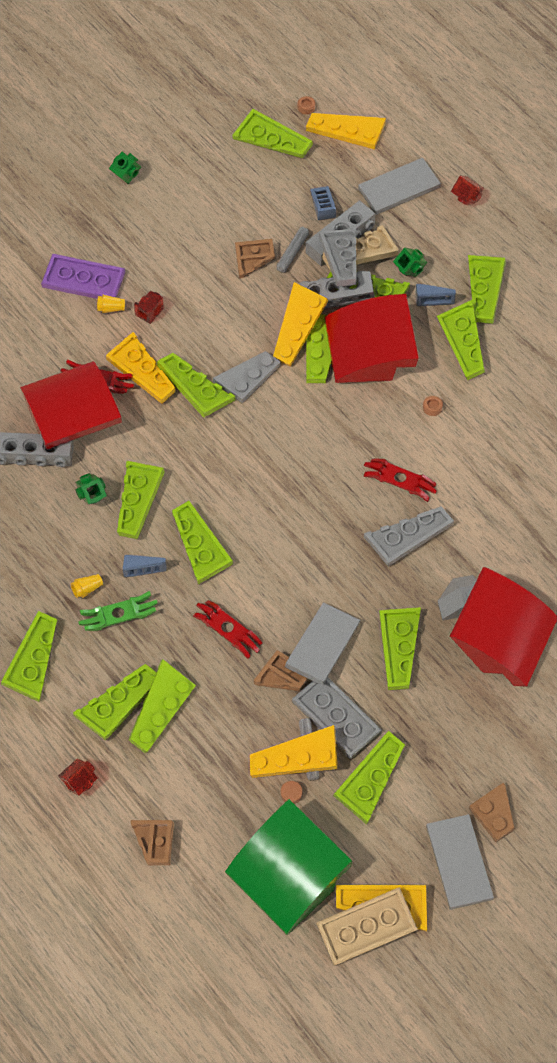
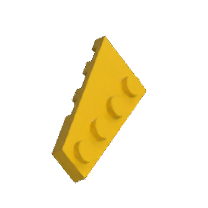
(347, 128)
(299, 319)
(132, 358)
(300, 755)
(414, 895)

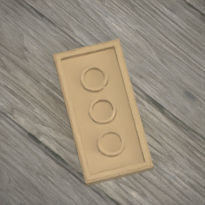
(366, 926)

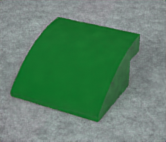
(288, 867)

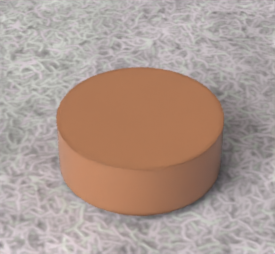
(306, 105)
(432, 405)
(292, 791)

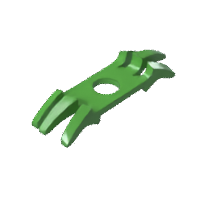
(131, 607)

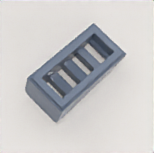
(323, 213)
(432, 295)
(142, 565)

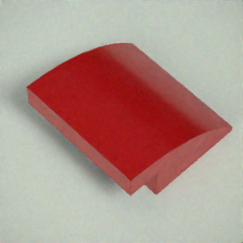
(371, 339)
(71, 405)
(503, 627)

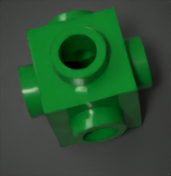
(125, 167)
(410, 262)
(96, 491)

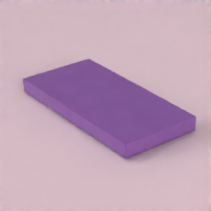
(82, 277)

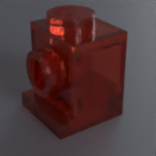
(149, 307)

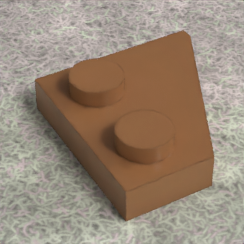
(253, 255)
(277, 676)
(494, 813)
(155, 840)

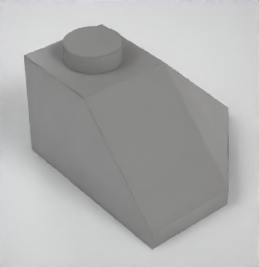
(455, 597)

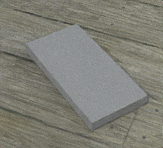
(399, 186)
(322, 643)
(331, 706)
(459, 862)

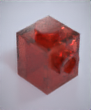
(467, 190)
(78, 776)

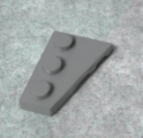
(248, 376)

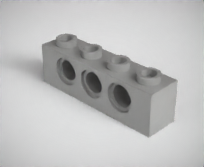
(357, 217)
(344, 295)
(25, 442)

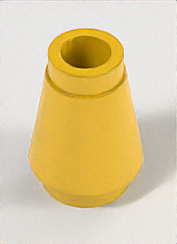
(110, 304)
(83, 586)

